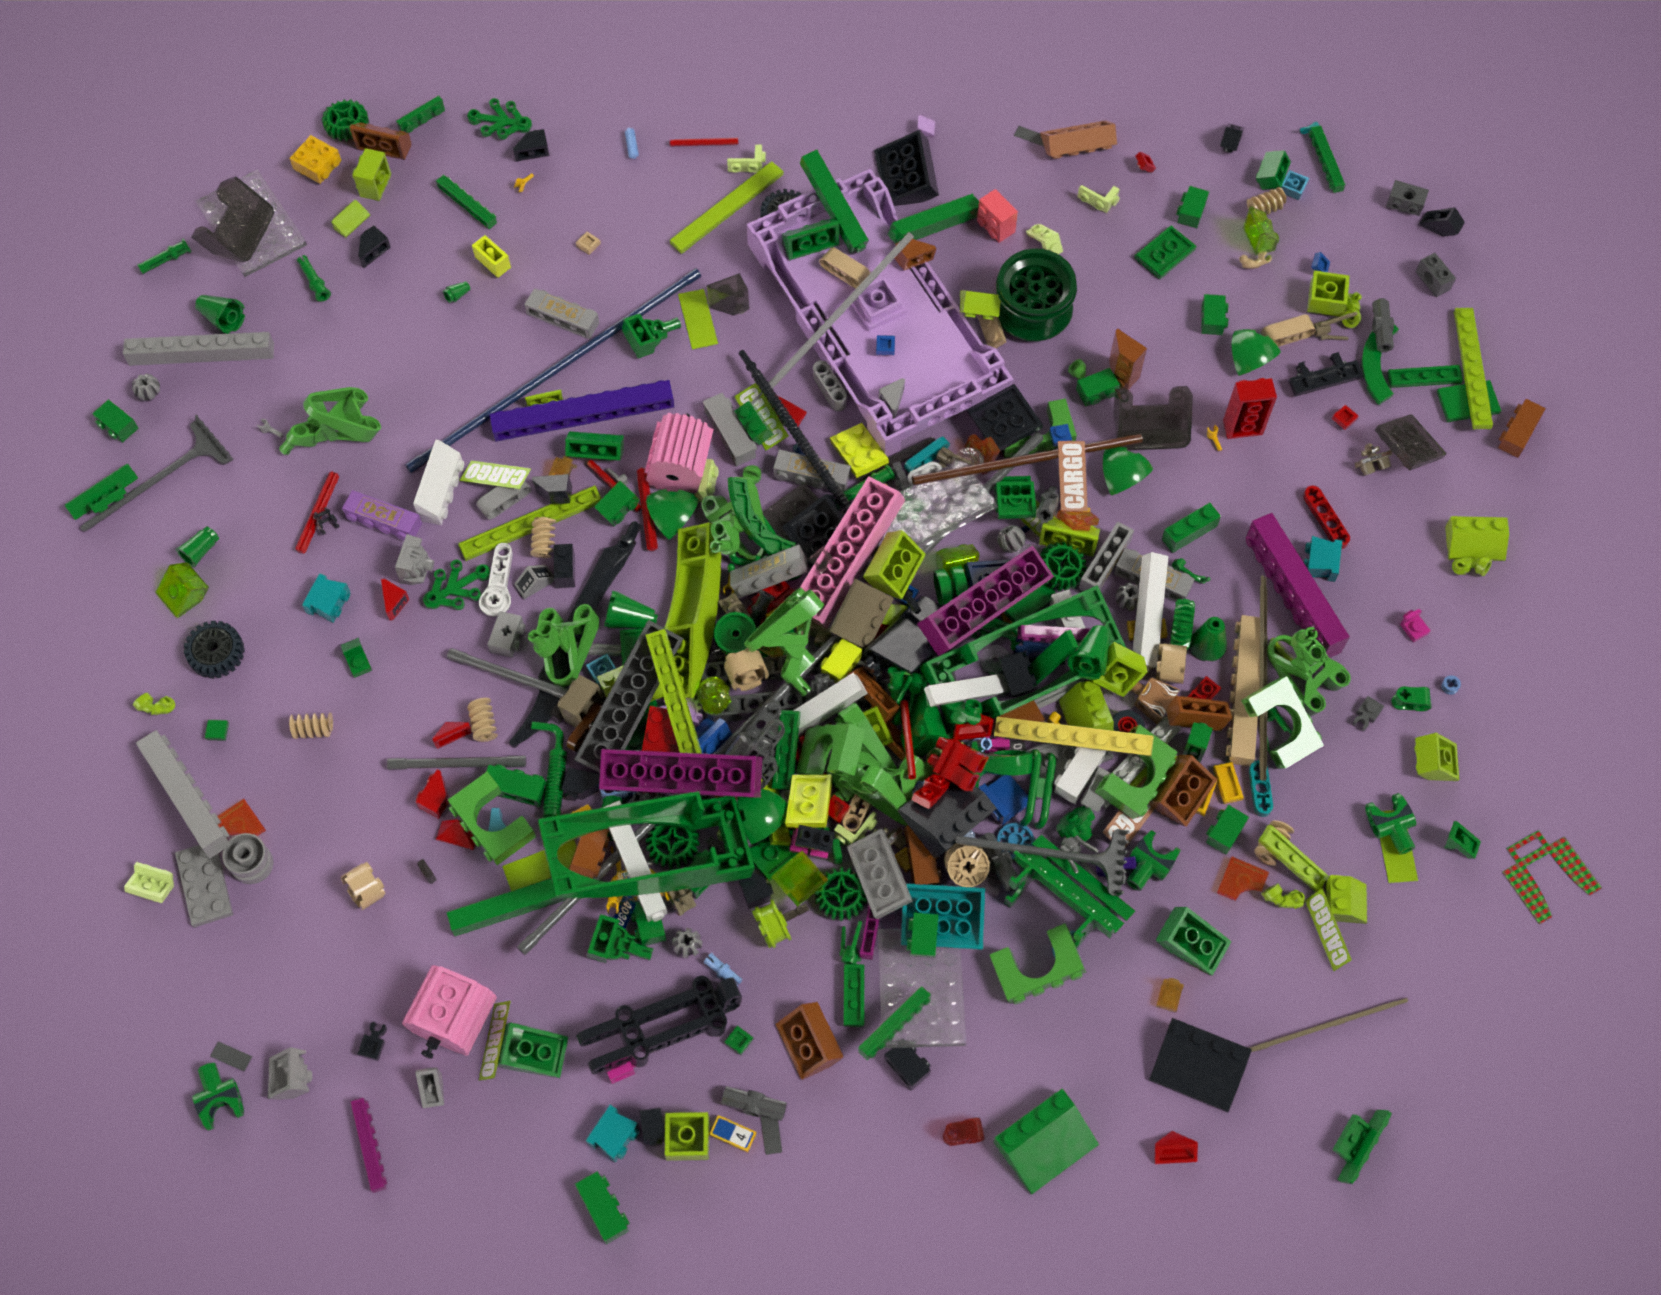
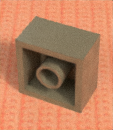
(579, 700)

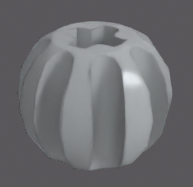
(146, 387)
(1011, 539)
(1127, 596)
(680, 944)

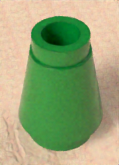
(456, 291)

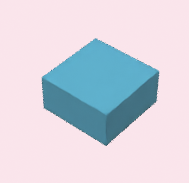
(1294, 184)
(600, 667)

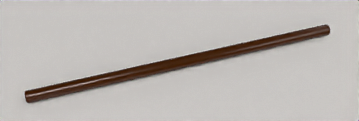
(1020, 460)

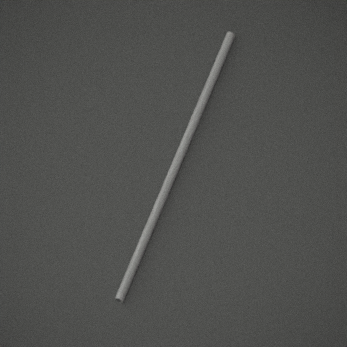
(843, 307)

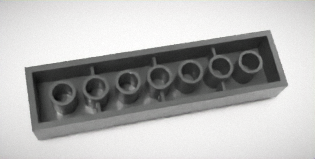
(625, 701)

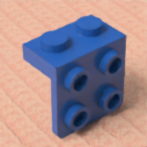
(712, 735)
(1007, 798)

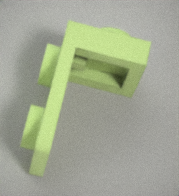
(747, 164)
(1099, 202)
(1049, 238)
(848, 838)

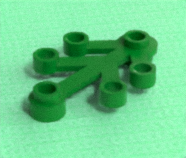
(501, 120)
(455, 587)

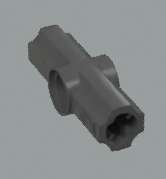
(1382, 325)
(1048, 504)
(1000, 863)
(754, 1103)

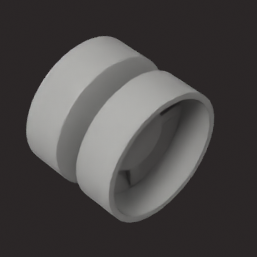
(248, 858)

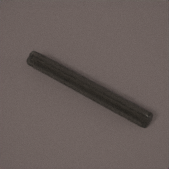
(901, 456)

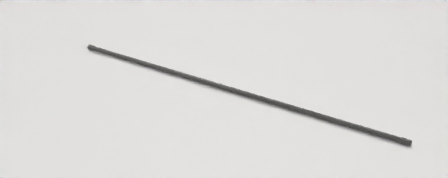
(533, 938)

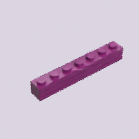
(1048, 633)
(869, 936)
(369, 1145)

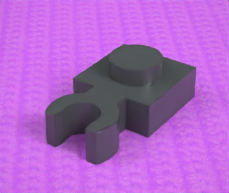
(901, 481)
(1368, 712)

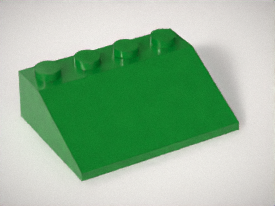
(1046, 1141)

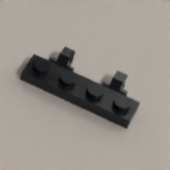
(1336, 374)

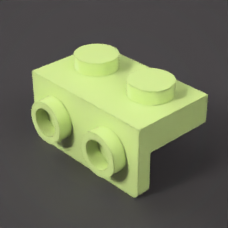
(708, 481)
(150, 882)

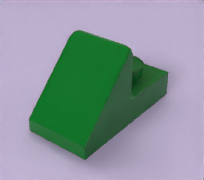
(356, 657)
(1463, 840)

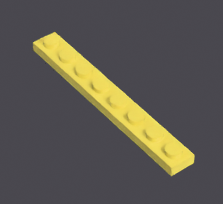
(1074, 736)

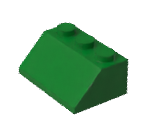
(811, 238)

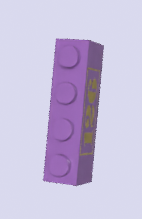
(381, 515)

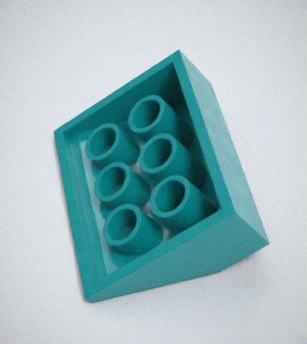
(959, 914)

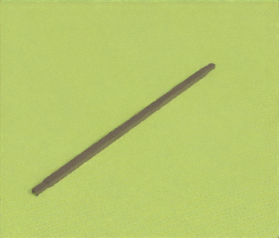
(1263, 675)
(1333, 1023)

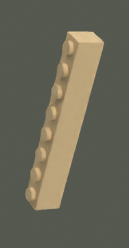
(1245, 681)

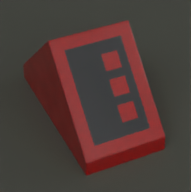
(394, 598)

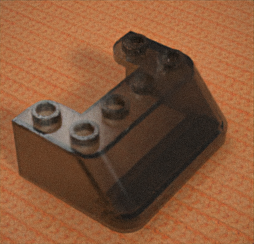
(241, 223)
(1159, 424)

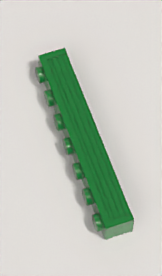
(1327, 159)
(466, 201)
(894, 1023)

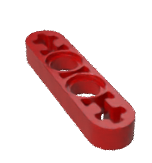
(1330, 515)

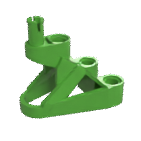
(343, 417)
(725, 531)
(792, 613)
(555, 632)
(1309, 653)
(871, 751)
(883, 787)

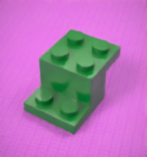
(1015, 497)

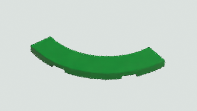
(1372, 370)
(752, 523)

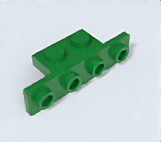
(102, 493)
(1358, 1141)

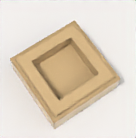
(588, 243)

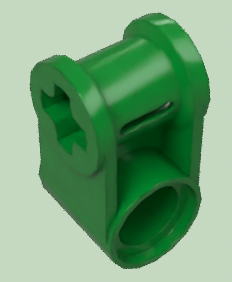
(1412, 699)

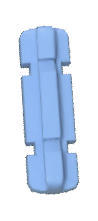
(631, 143)

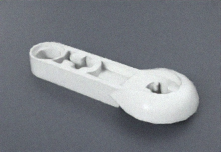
(498, 584)

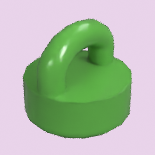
(1077, 369)
(752, 472)

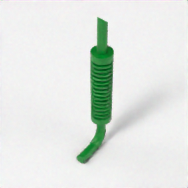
(555, 771)

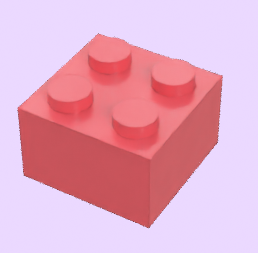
(997, 216)

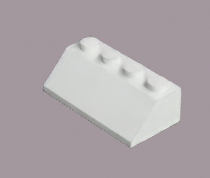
(438, 483)

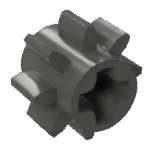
(821, 683)

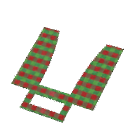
(1525, 884)

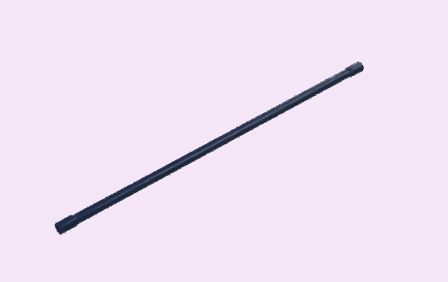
(686, 280)

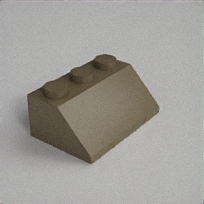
(861, 614)

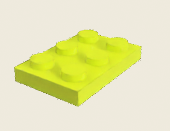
(859, 450)
(809, 801)

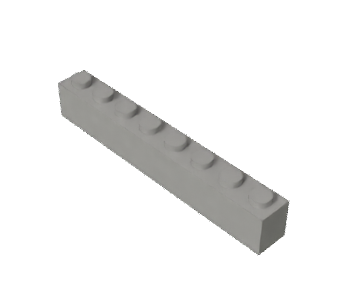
(198, 348)
(183, 794)

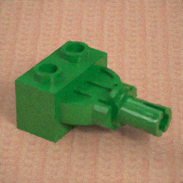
(647, 334)
(614, 942)

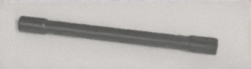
(464, 658)
(404, 763)

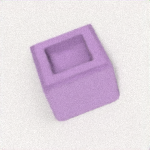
(926, 126)

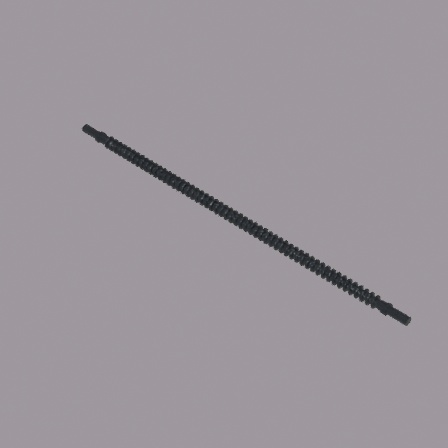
(804, 445)

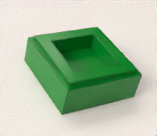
(216, 730)
(836, 851)
(739, 1040)

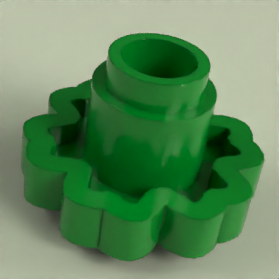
(1076, 823)

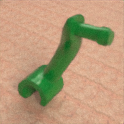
(1178, 565)

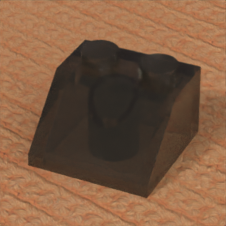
(729, 295)

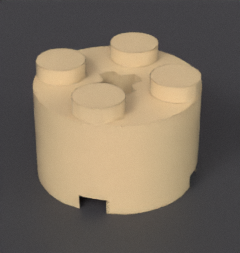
(1171, 663)
(745, 669)
(363, 886)

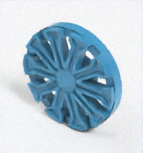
(1015, 837)

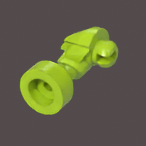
(1353, 305)
(1463, 565)
(145, 703)
(1291, 900)

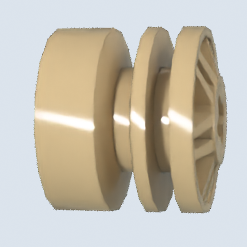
(955, 862)

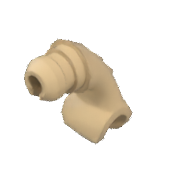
(1249, 263)

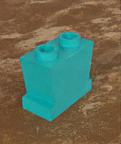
(1323, 558)
(326, 598)
(613, 1134)

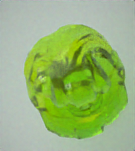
(712, 689)

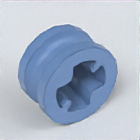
(1454, 689)

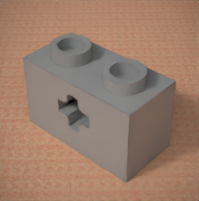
(506, 634)

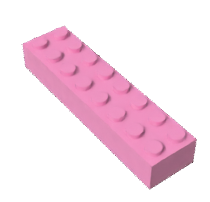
(852, 546)

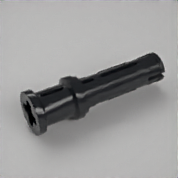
(760, 608)

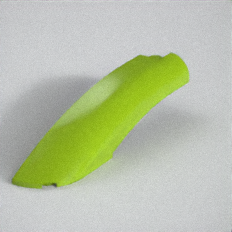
(694, 603)

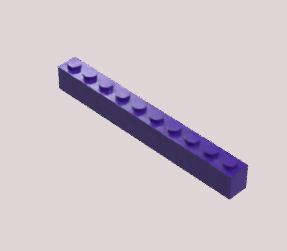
(582, 410)

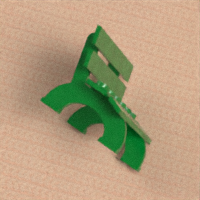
(1094, 913)

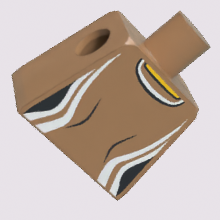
(1154, 698)

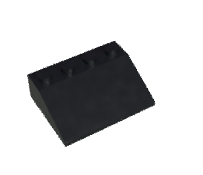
(907, 169)
(815, 525)
(949, 817)
(1200, 1065)

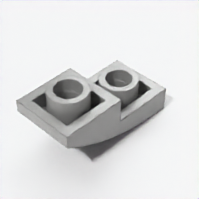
(1091, 798)

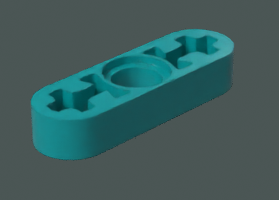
(927, 454)
(1256, 796)

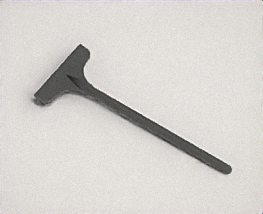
(205, 445)
(1109, 860)

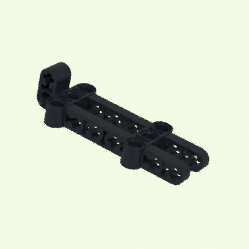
(724, 999)

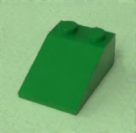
(925, 726)
(1193, 940)
(532, 1050)

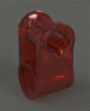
(967, 1132)

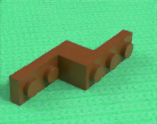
(886, 706)

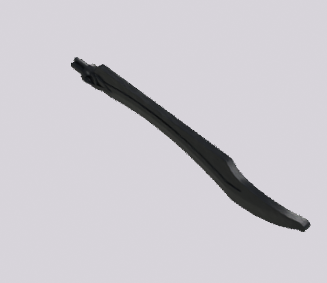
(604, 573)

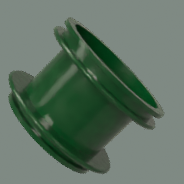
(1046, 291)

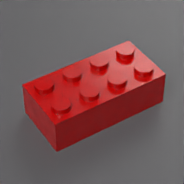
(1249, 408)
(659, 732)

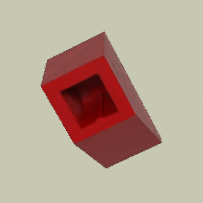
(434, 796)

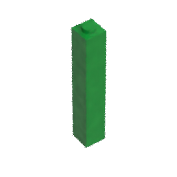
(834, 201)
(935, 219)
(502, 907)

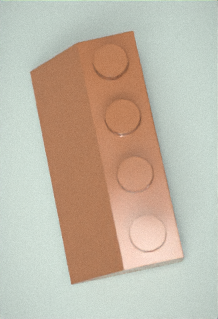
(1079, 138)

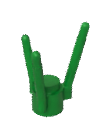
(916, 684)
(1273, 714)
(850, 954)

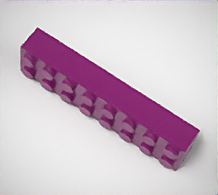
(1295, 583)
(985, 600)
(681, 773)

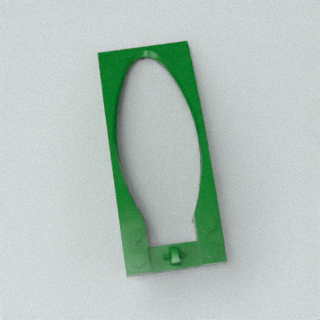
(1085, 604)
(677, 810)

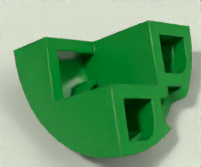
(1252, 350)
(1124, 469)
(671, 509)
(762, 814)

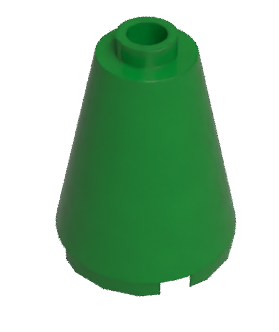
(222, 312)
(627, 612)
(1209, 640)
(1091, 654)

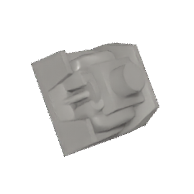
(413, 562)
(288, 1075)

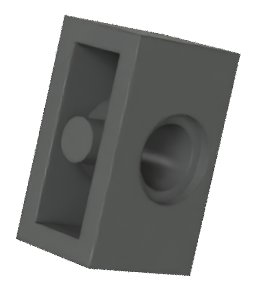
(1407, 198)
(1435, 274)

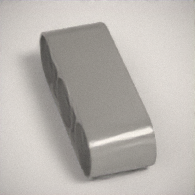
(831, 393)
(501, 499)

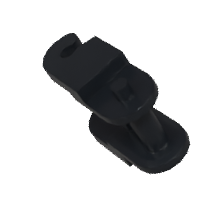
(331, 517)

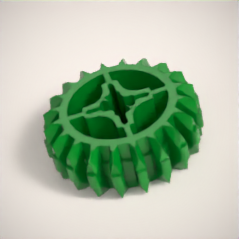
(344, 114)
(1072, 565)
(1182, 622)
(680, 843)
(833, 894)

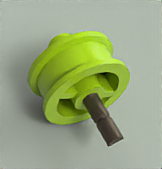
(774, 922)

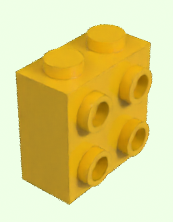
(315, 159)

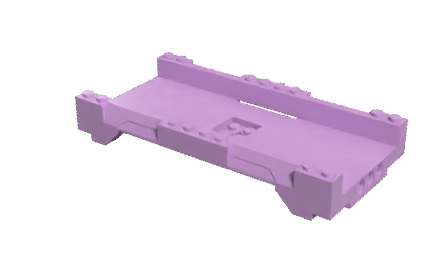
(934, 343)

